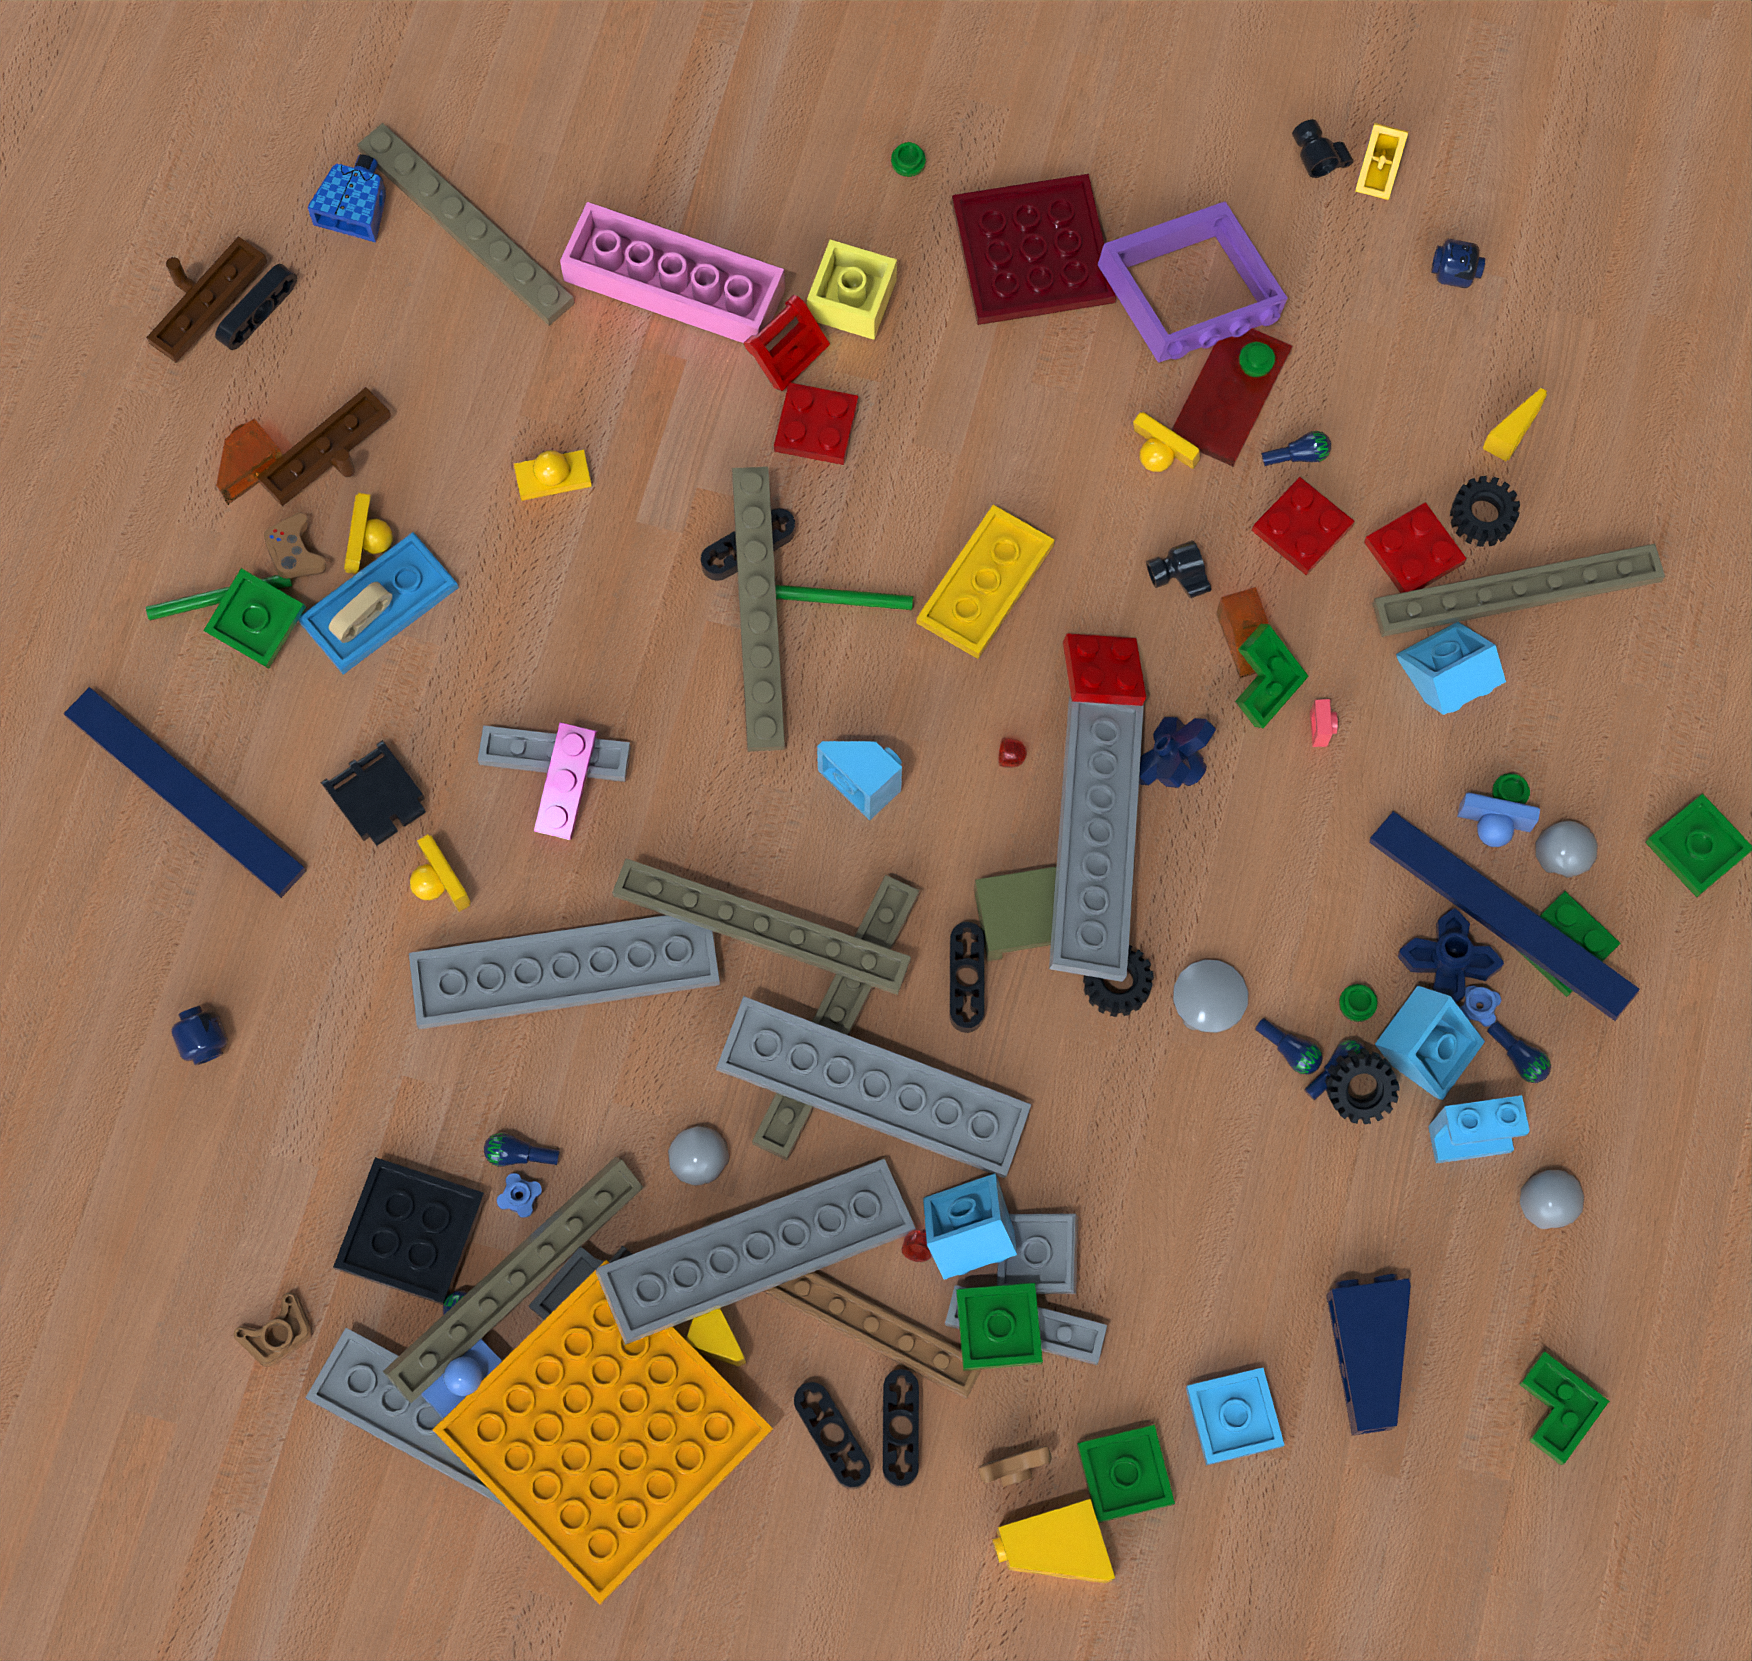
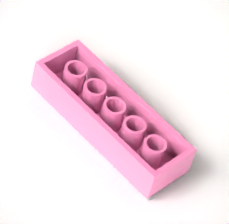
(671, 274)

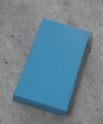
(415, 584)

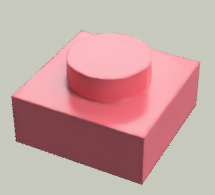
(1323, 723)

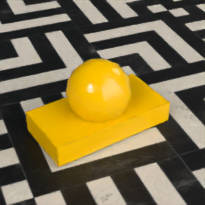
(1163, 445)
(552, 474)
(371, 535)
(433, 878)

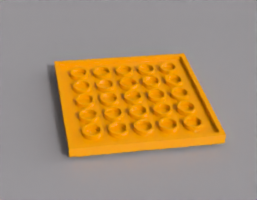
(601, 1438)

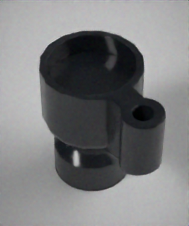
(1319, 153)
(1185, 565)

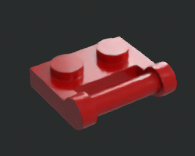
(794, 350)

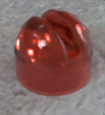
(1011, 753)
(910, 1248)

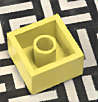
(852, 289)

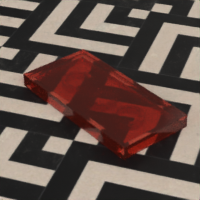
(1228, 400)

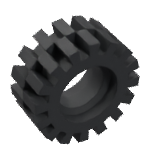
(1491, 493)
(1126, 1001)
(1362, 1108)

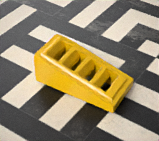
(1508, 434)

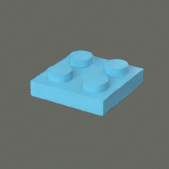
(1234, 1416)

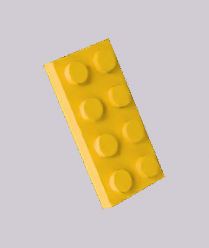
(985, 581)

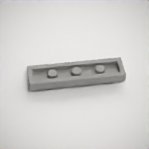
(534, 750)
(1059, 1333)

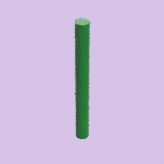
(844, 597)
(203, 599)

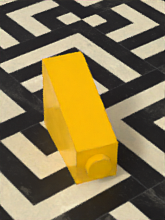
(1057, 1544)

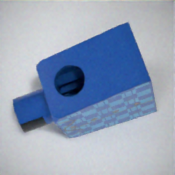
(350, 200)

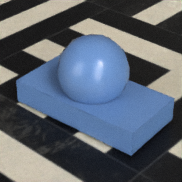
(1497, 817)
(461, 1378)

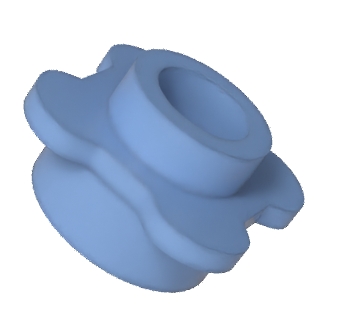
(1481, 995)
(522, 1206)

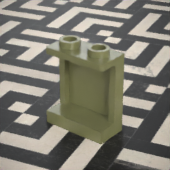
(1015, 910)

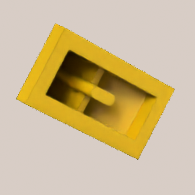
(1381, 161)
(713, 1338)

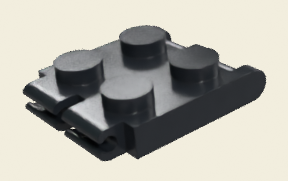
(376, 795)

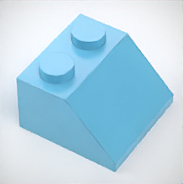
(1452, 667)
(861, 773)
(1430, 1041)
(969, 1227)

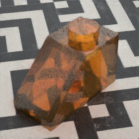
(243, 458)
(1239, 617)

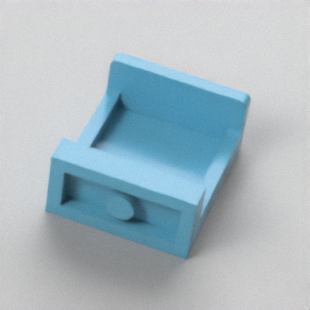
(1478, 1129)

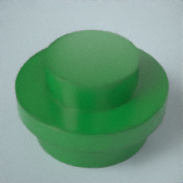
(908, 159)
(1256, 359)
(1511, 788)
(1358, 1003)

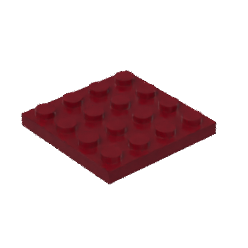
(1032, 249)

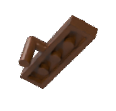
(204, 298)
(325, 447)

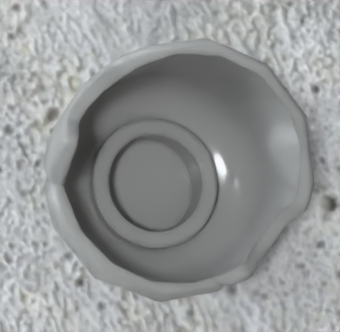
(1566, 849)
(698, 1155)
(1552, 1199)

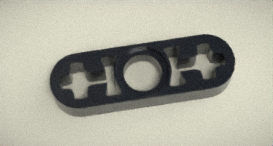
(256, 306)
(721, 550)
(976, 950)
(890, 1398)
(808, 1415)

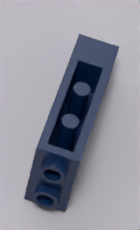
(1370, 1348)

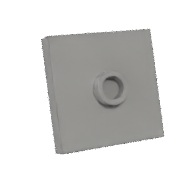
(1044, 1253)

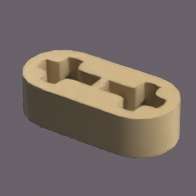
(360, 612)

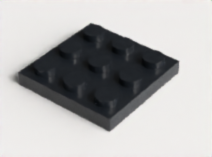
(409, 1231)

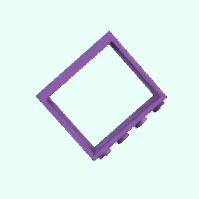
(1176, 234)

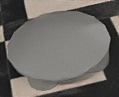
(1210, 996)

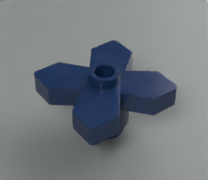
(1176, 753)
(1451, 957)

